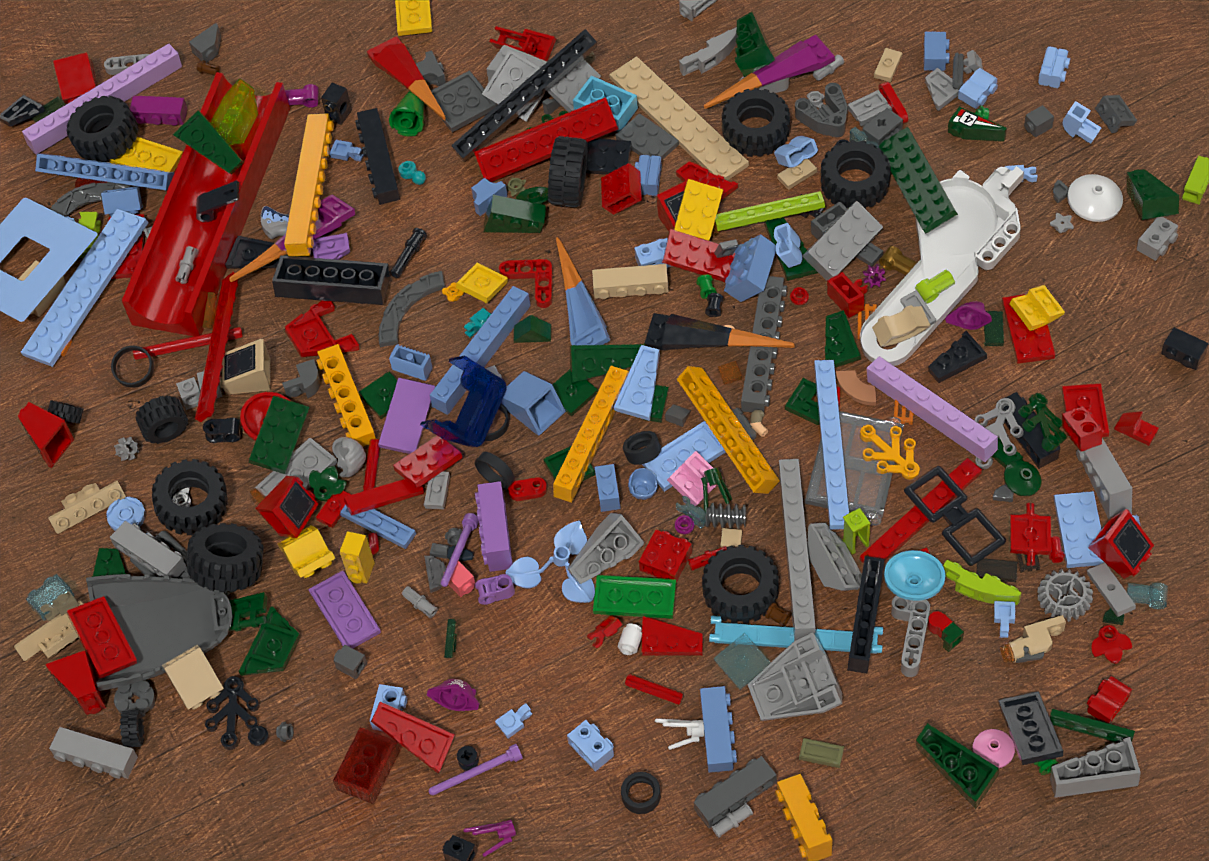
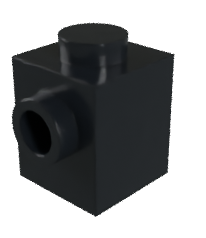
(459, 849)

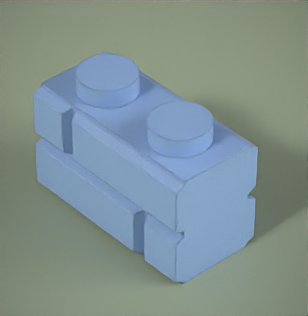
(1053, 67)

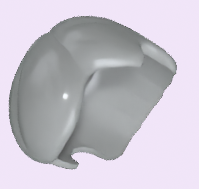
(349, 455)

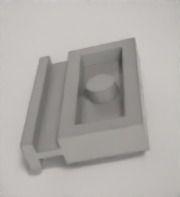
(868, 107)

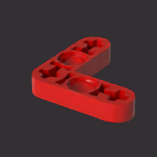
(539, 275)

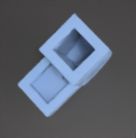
(1077, 123)

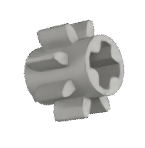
(126, 448)

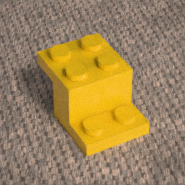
(306, 552)

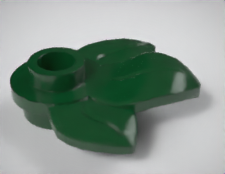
(326, 480)

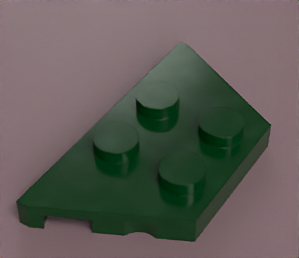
(271, 646)

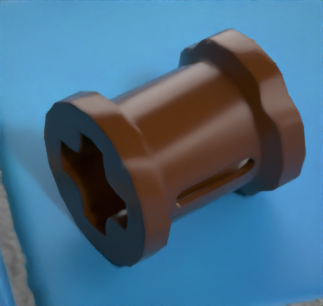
(778, 615)

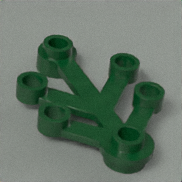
(1039, 403)

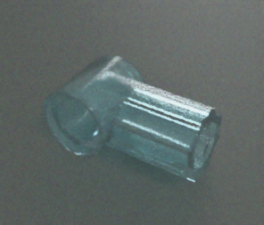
(1153, 595)

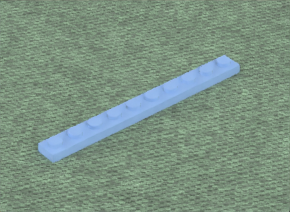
(831, 443)

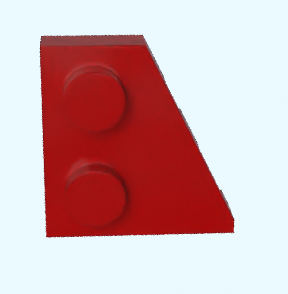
(544, 44)

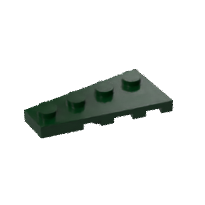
(206, 140)
(796, 271)
(595, 360)

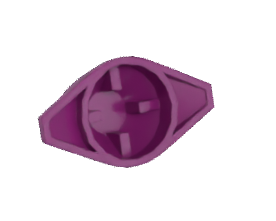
(969, 316)
(454, 695)

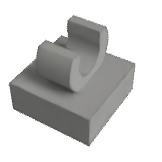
(973, 62)

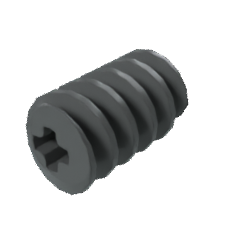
(725, 516)

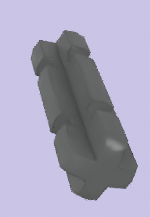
(745, 423)

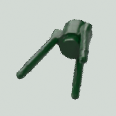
(714, 478)

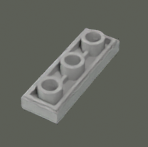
(1111, 589)

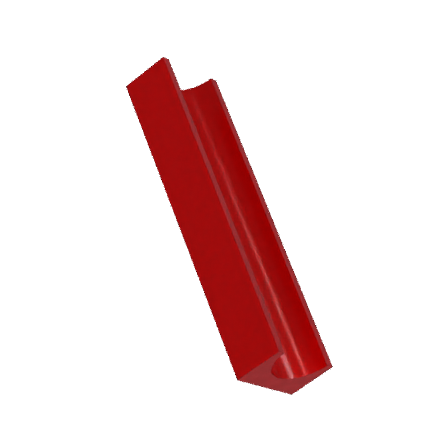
(153, 294)

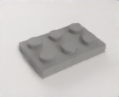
(569, 85)

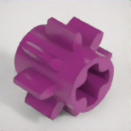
(876, 279)

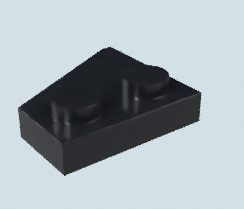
(20, 111)

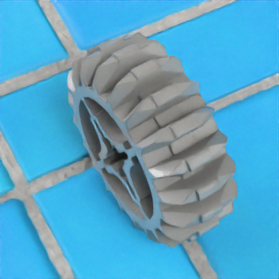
(1069, 605)

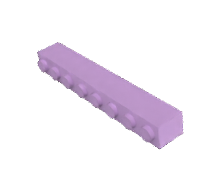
(932, 409)

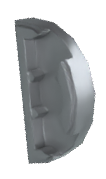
(435, 572)

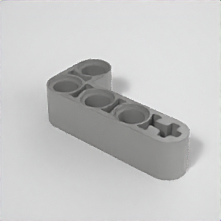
(913, 637)

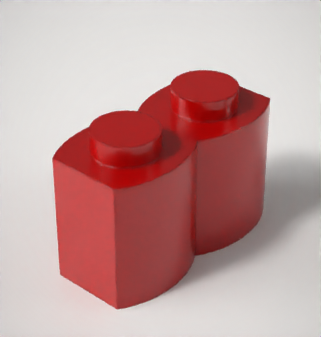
(1109, 700)

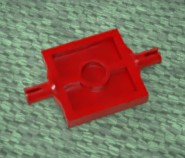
(1030, 534)

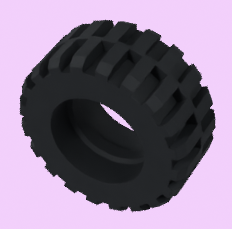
(756, 104)
(109, 142)
(860, 157)
(567, 171)
(187, 475)
(224, 557)
(740, 561)

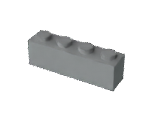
(147, 551)
(93, 753)

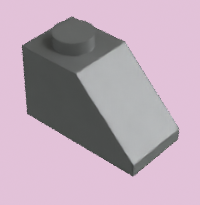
(206, 44)

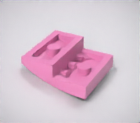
(688, 478)

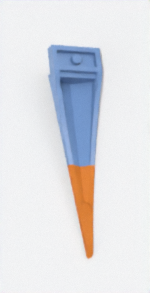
(584, 318)

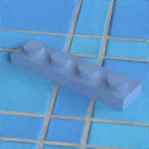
(382, 525)

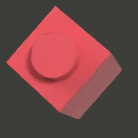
(462, 580)

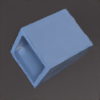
(533, 402)

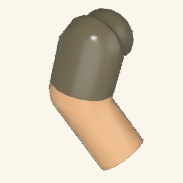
(755, 421)

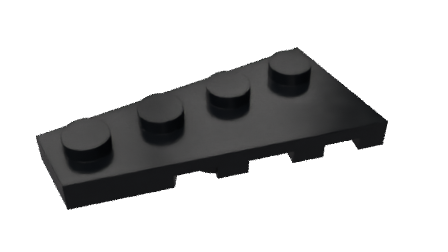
(247, 250)

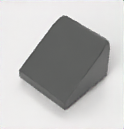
(677, 415)

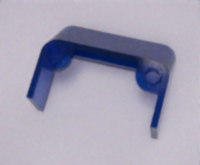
(479, 408)

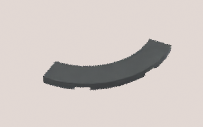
(82, 196)
(403, 302)

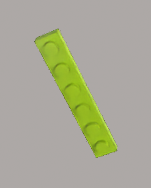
(769, 211)

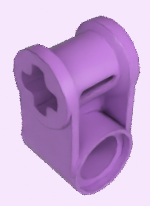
(493, 589)

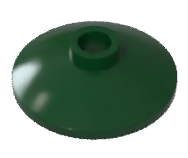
(534, 195)
(1018, 482)

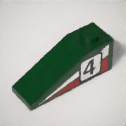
(975, 127)

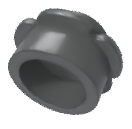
(453, 536)
(285, 731)

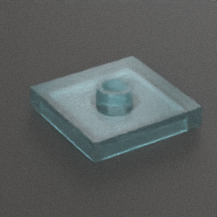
(742, 661)

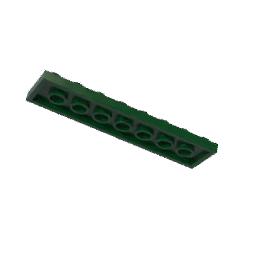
(917, 180)

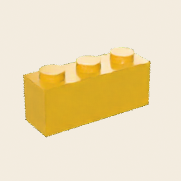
(357, 557)

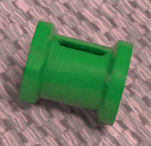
(706, 286)

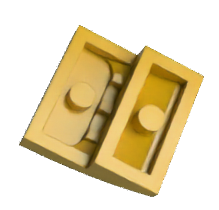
(1037, 307)

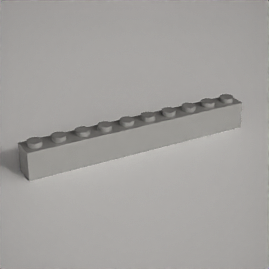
(796, 548)

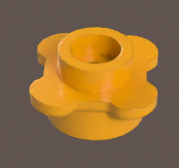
(452, 296)

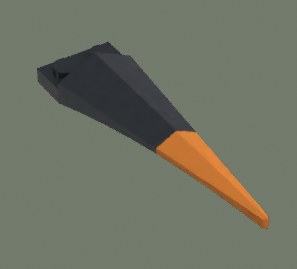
(680, 332)

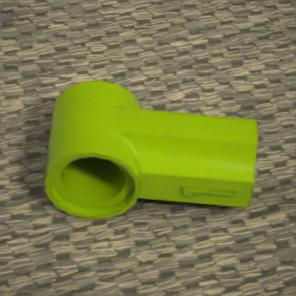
(930, 288)

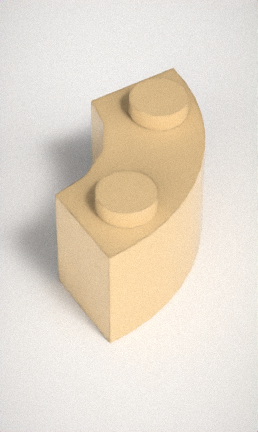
(901, 326)

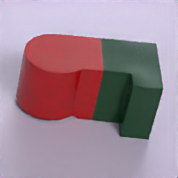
(946, 629)

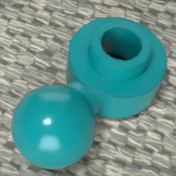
(408, 170)

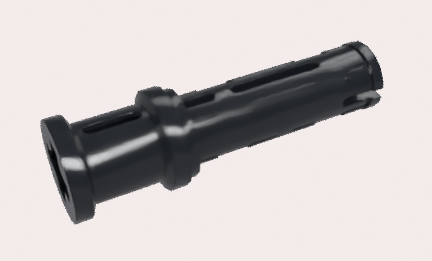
(411, 246)

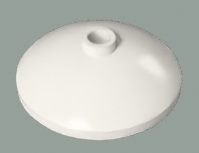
(1093, 204)

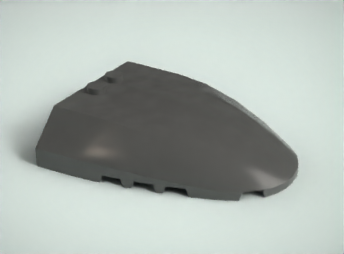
(160, 620)

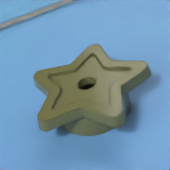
(515, 182)

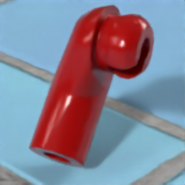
(373, 543)

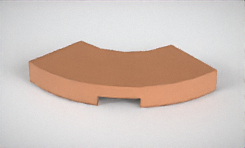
(853, 387)

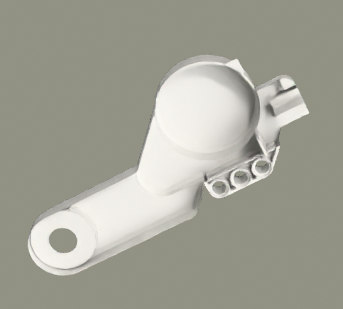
(955, 245)

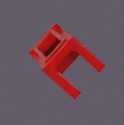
(529, 46)

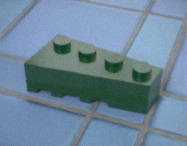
(752, 46)
(958, 764)

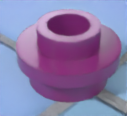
(684, 519)

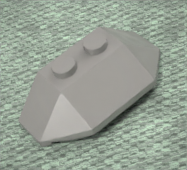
(832, 559)

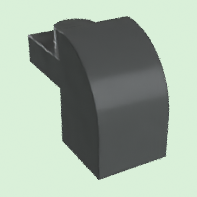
(308, 382)

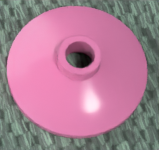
(997, 756)

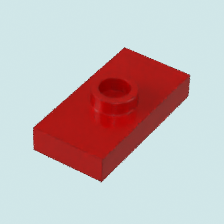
(331, 510)

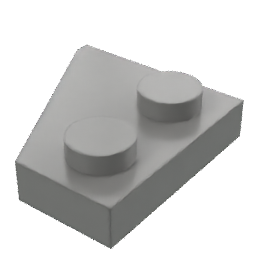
(940, 88)

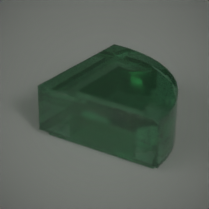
(1111, 617)

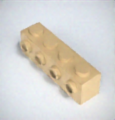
(630, 281)

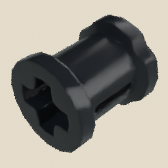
(714, 304)

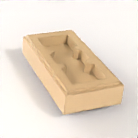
(888, 65)
(795, 175)

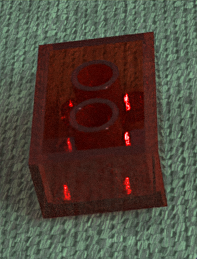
(366, 765)

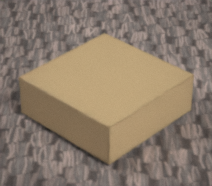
(731, 537)

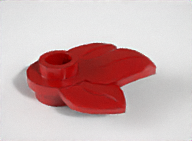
(1112, 647)

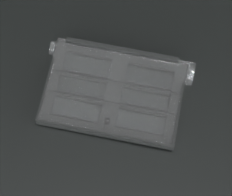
(864, 484)

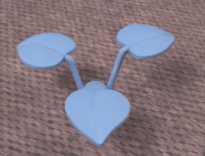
(567, 541)

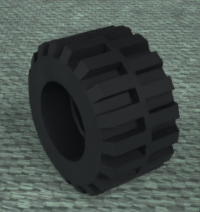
(161, 419)

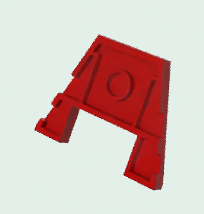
(311, 335)

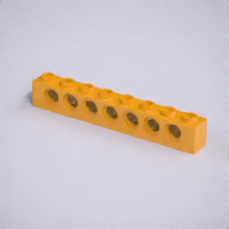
(728, 430)
(589, 435)

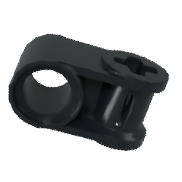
(223, 431)

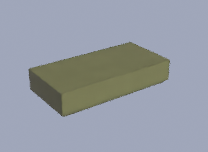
(821, 753)

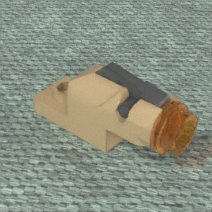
(1035, 641)

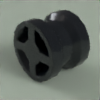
(468, 762)

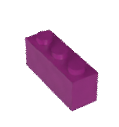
(159, 110)

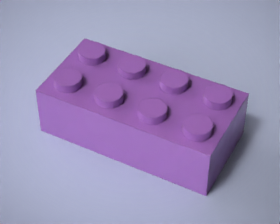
(493, 526)

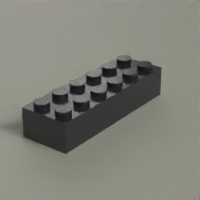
(331, 280)

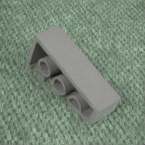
(1107, 479)
(1097, 771)

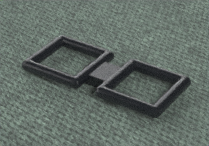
(954, 515)

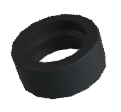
(641, 456)
(640, 777)

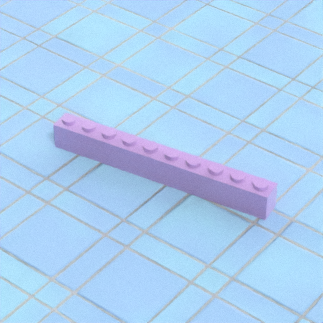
(122, 86)

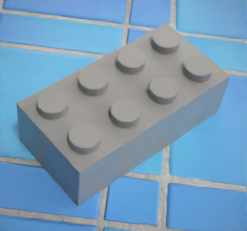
(842, 241)

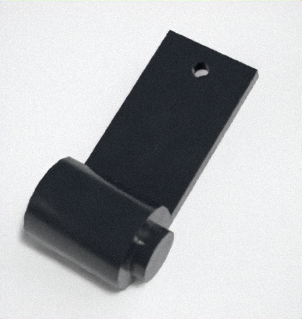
(214, 199)

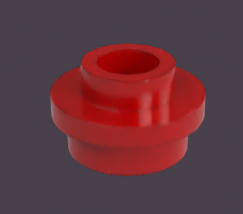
(799, 292)

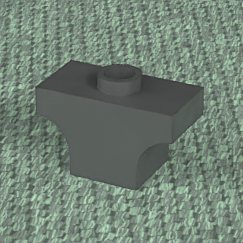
(431, 70)

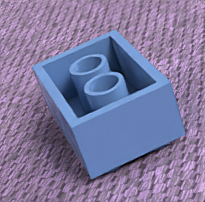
(750, 268)

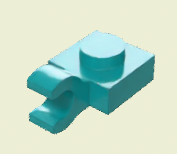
(476, 322)

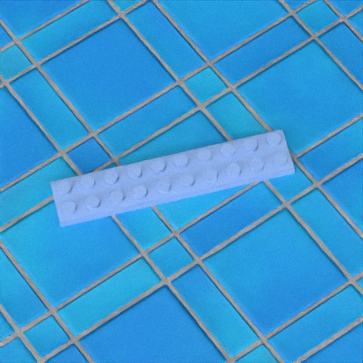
(84, 287)

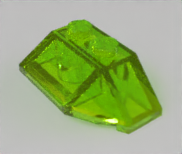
(236, 113)

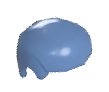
(642, 483)

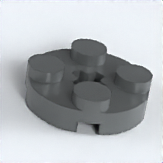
(142, 690)

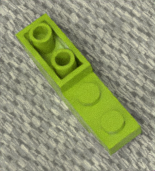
(985, 589)

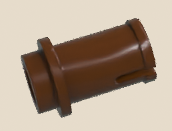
(204, 67)

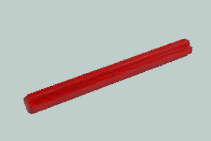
(183, 344)

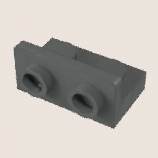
(1115, 112)

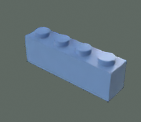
(716, 729)

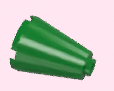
(408, 115)

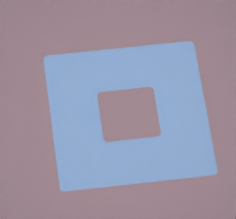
(59, 234)

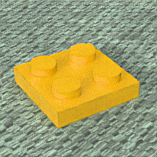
(481, 282)

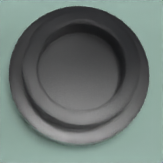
(258, 735)

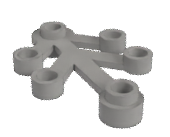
(998, 429)

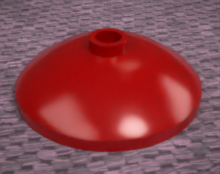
(254, 412)

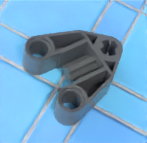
(825, 120)

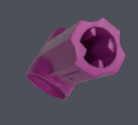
(307, 96)

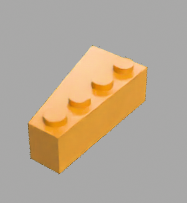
(804, 818)

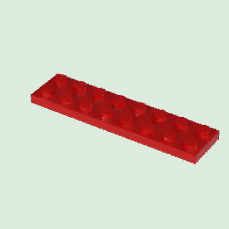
(537, 142)

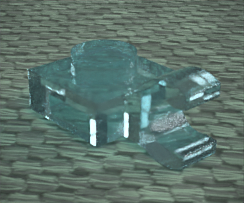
(856, 134)
(696, 513)

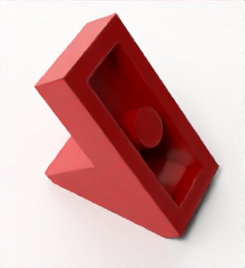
(1134, 427)

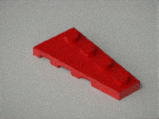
(417, 736)

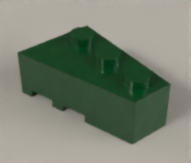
(1151, 195)
(513, 216)

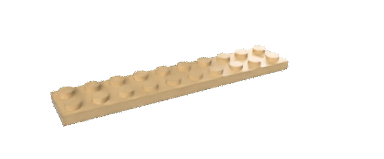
(679, 119)

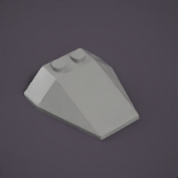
(796, 682)

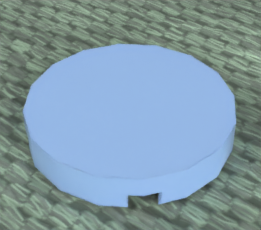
(127, 510)

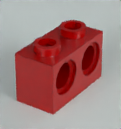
(1082, 428)

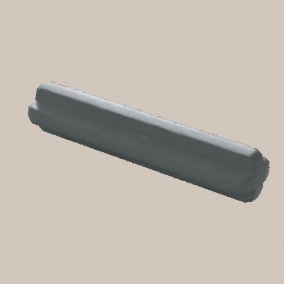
(958, 64)

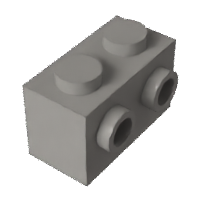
(1157, 238)

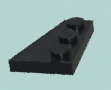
(959, 357)

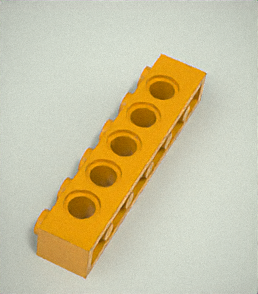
(331, 358)

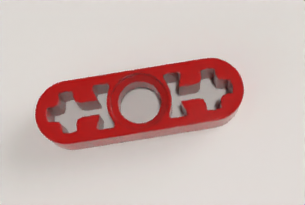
(893, 100)

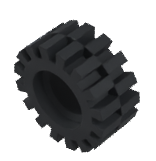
(66, 411)
(132, 728)

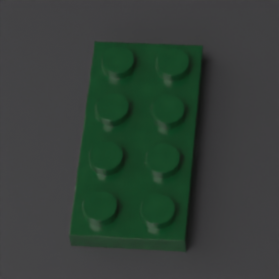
(279, 435)

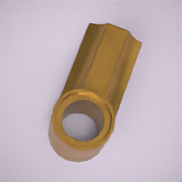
(896, 260)

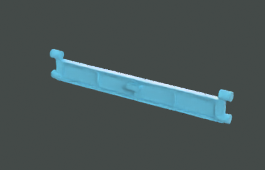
(784, 636)

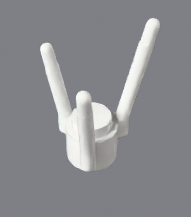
(694, 729)

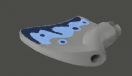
(273, 222)

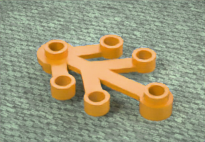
(889, 453)

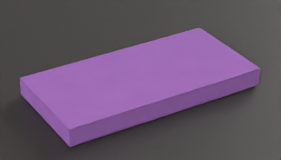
(406, 412)
(344, 610)

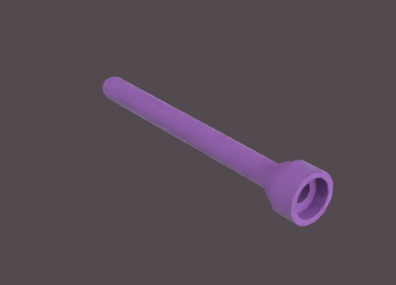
(469, 523)
(511, 754)

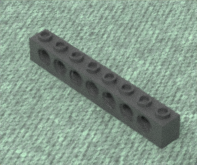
(758, 400)

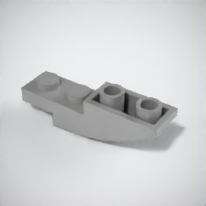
(716, 51)

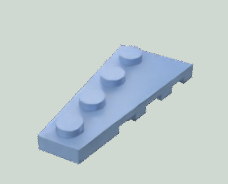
(639, 386)

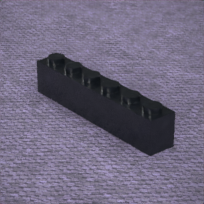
(378, 156)
(865, 615)

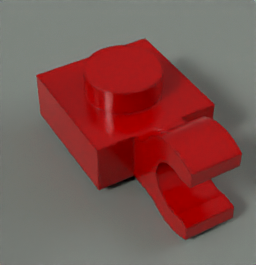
(604, 629)

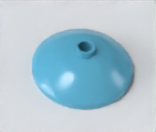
(915, 568)

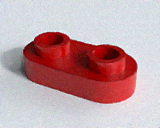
(527, 489)

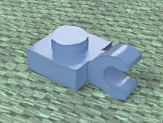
(344, 150)

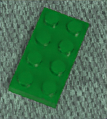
(634, 596)

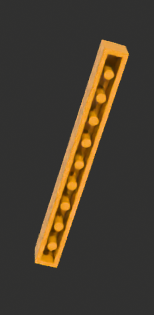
(308, 185)

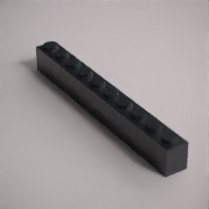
(524, 95)

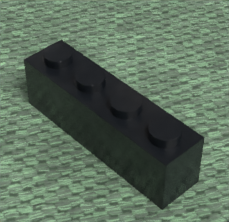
(1032, 440)

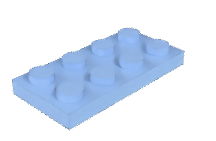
(678, 451)
(1078, 527)

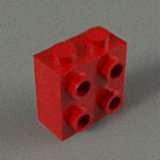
(621, 189)
(665, 556)

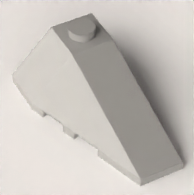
(606, 547)

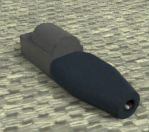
(446, 552)

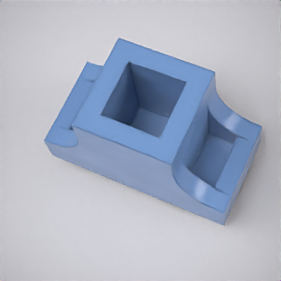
(483, 192)

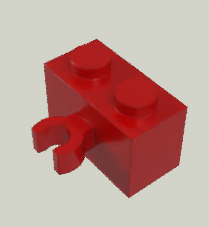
(846, 294)

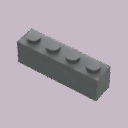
(735, 791)

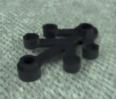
(231, 710)

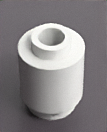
(630, 639)

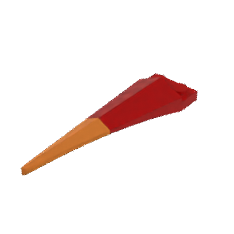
(397, 62)

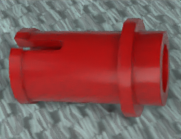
(1057, 554)

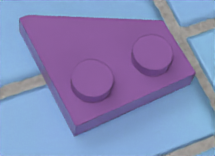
(331, 247)

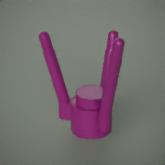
(504, 830)

